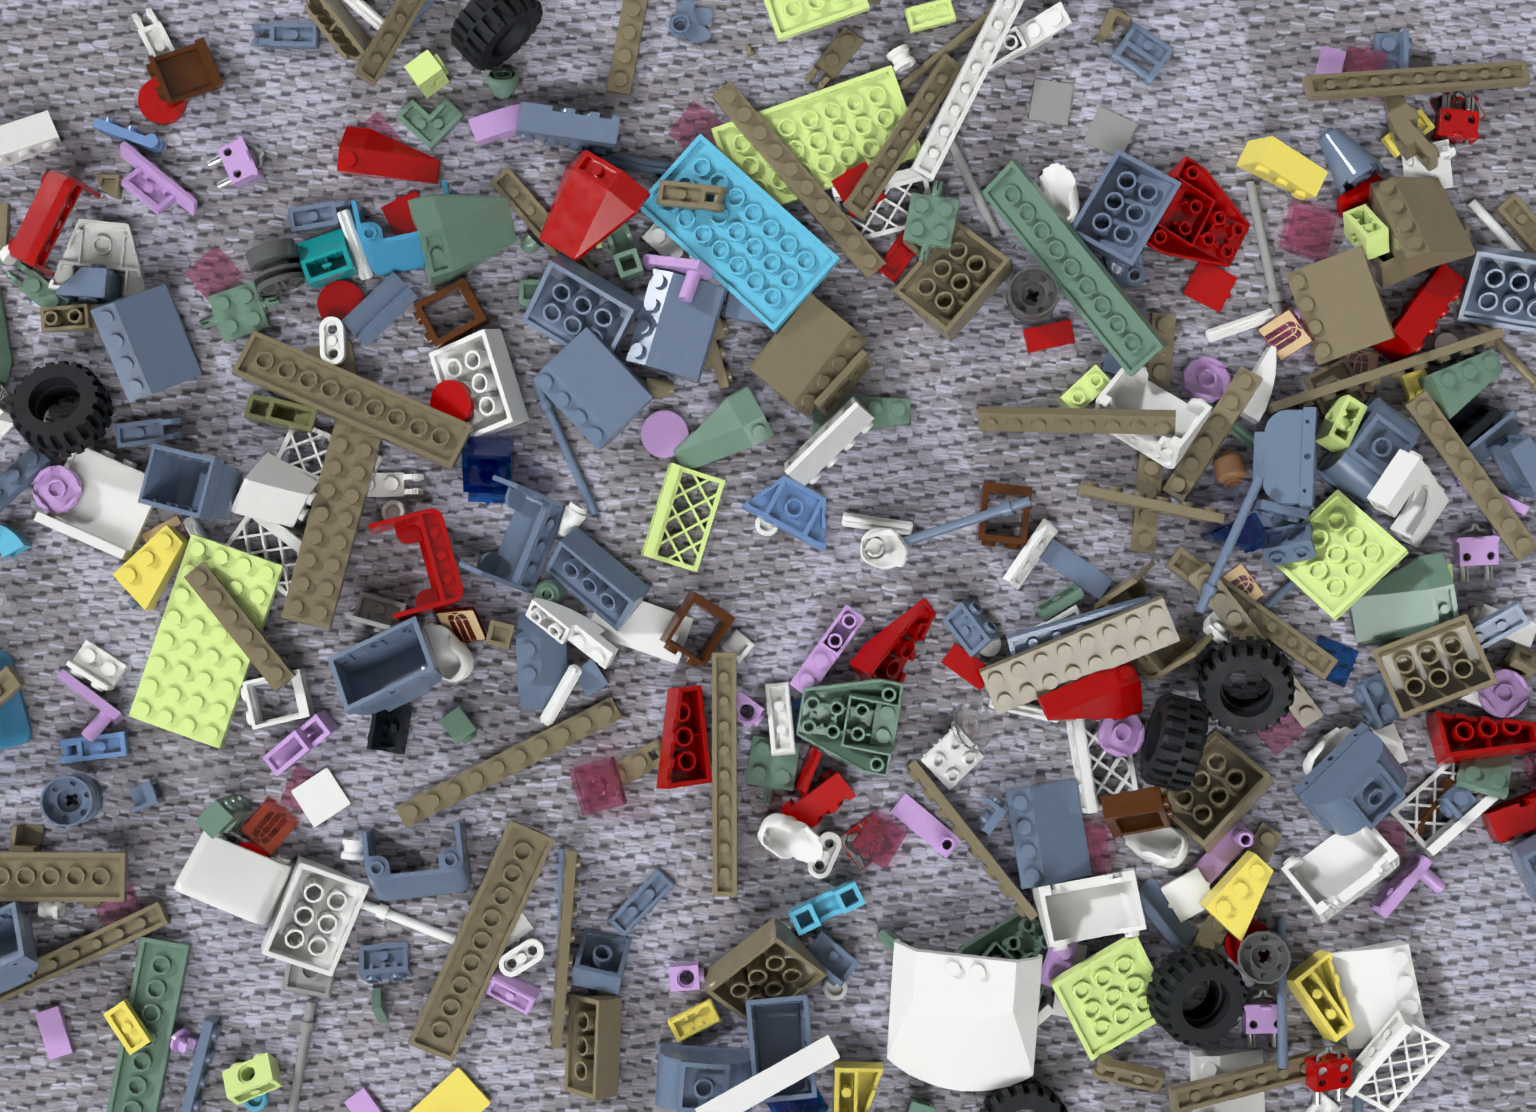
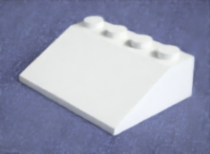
(487, 370)
(828, 441)
(314, 917)
(1376, 985)
(1214, 1062)

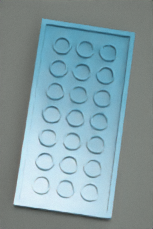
(750, 247)

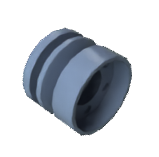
(57, 800)

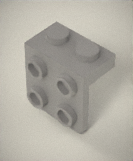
(375, 612)

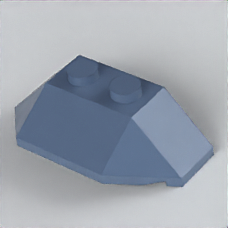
(539, 664)

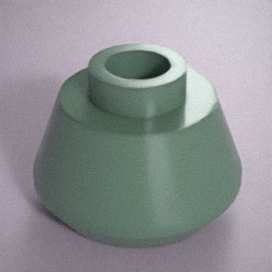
(502, 82)
(550, 587)

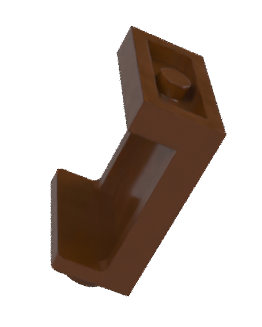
(184, 73)

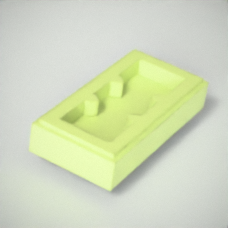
(929, 15)

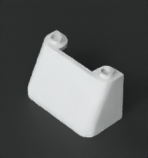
(1139, 393)
(1340, 870)
(235, 878)
(1089, 908)

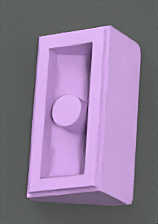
(513, 991)

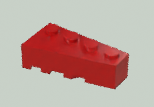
(1422, 313)
(1470, 738)
(684, 740)
(1511, 817)

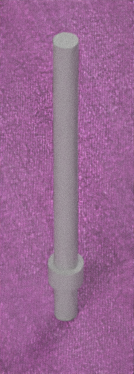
(973, 187)
(1274, 296)
(306, 1027)

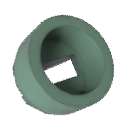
(529, 244)

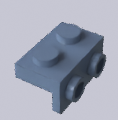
(833, 959)

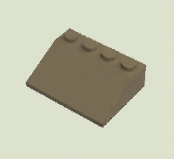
(1420, 222)
(954, 282)
(1340, 305)
(807, 354)
(1434, 667)
(1219, 794)
(763, 967)

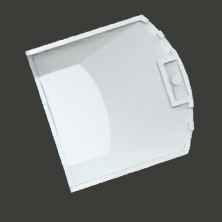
(963, 1018)

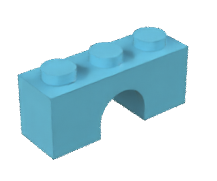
(832, 902)

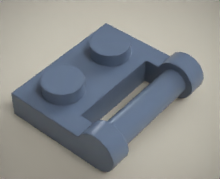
(1147, 48)

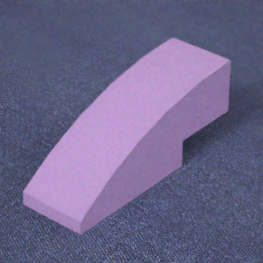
(495, 124)
(300, 742)

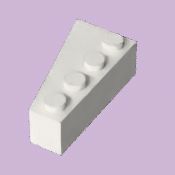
(27, 138)

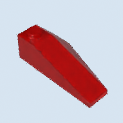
(378, 156)
(892, 647)
(1098, 696)

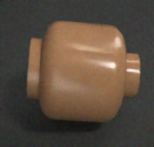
(1229, 468)

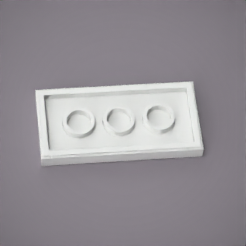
(645, 629)

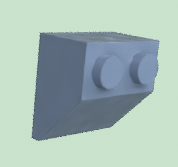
(92, 285)
(601, 961)

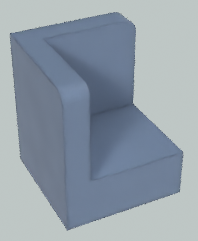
(592, 678)
(146, 795)

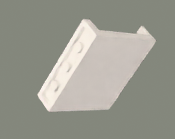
(109, 506)

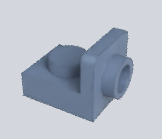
(1455, 802)

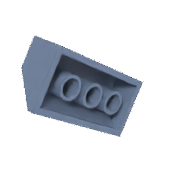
(596, 578)

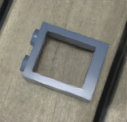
(1517, 462)

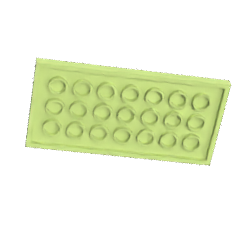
(823, 131)
(194, 662)

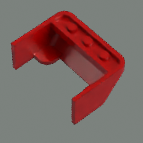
(46, 219)
(430, 531)

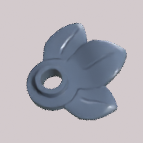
(695, 22)
(1121, 272)

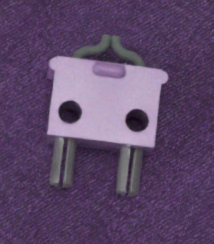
(240, 161)
(1476, 552)
(1263, 1014)

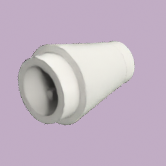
(572, 517)

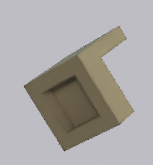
(499, 635)
(1520, 660)
(26, 837)

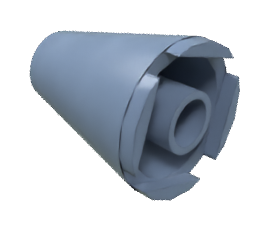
(1347, 159)

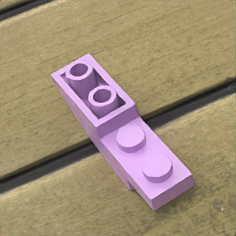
(828, 649)

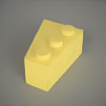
(1282, 167)
(152, 566)
(1238, 894)
(1320, 995)
(855, 1085)

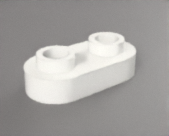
(332, 342)
(829, 855)
(522, 957)

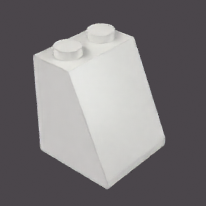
(275, 493)

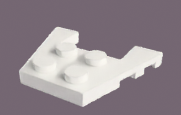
(101, 244)

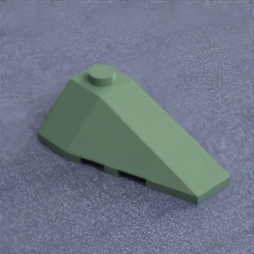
(729, 430)

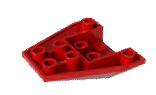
(590, 205)
(1199, 220)

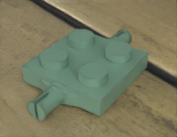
(931, 221)
(239, 311)
(771, 771)

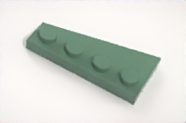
(886, 412)

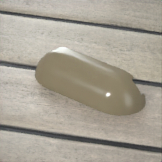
(339, 27)

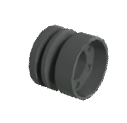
(276, 267)
(1039, 283)
(1267, 971)

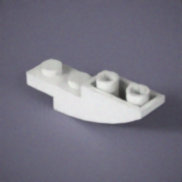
(1032, 34)
(572, 626)

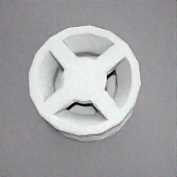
(901, 58)
(352, 849)
(53, 909)

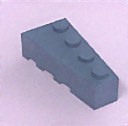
(567, 128)

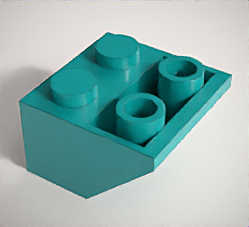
(326, 259)

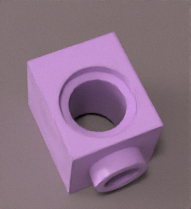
(757, 717)
(678, 983)

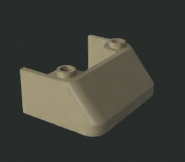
(1165, 659)

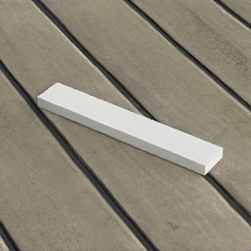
(774, 1078)

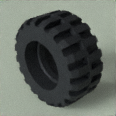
(494, 30)
(46, 387)
(1250, 713)
(1174, 742)
(1218, 1010)
(1024, 1096)

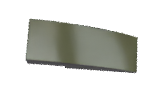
(280, 413)

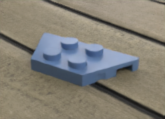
(792, 510)

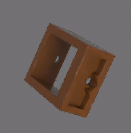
(422, 318)
(1007, 490)
(715, 637)
(1137, 811)

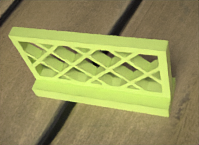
(663, 510)

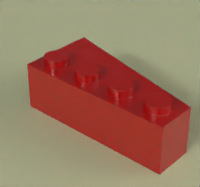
(819, 800)

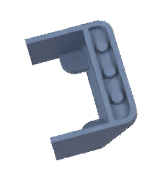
(525, 541)
(450, 878)

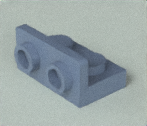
(1397, 46)
(1278, 515)
(1289, 544)
(971, 627)
(1375, 701)
(990, 818)
(384, 962)

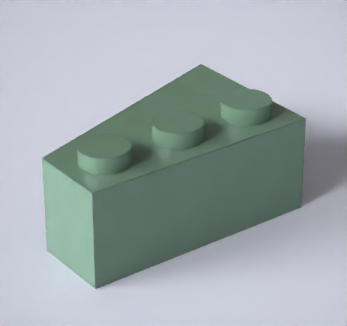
(1461, 382)

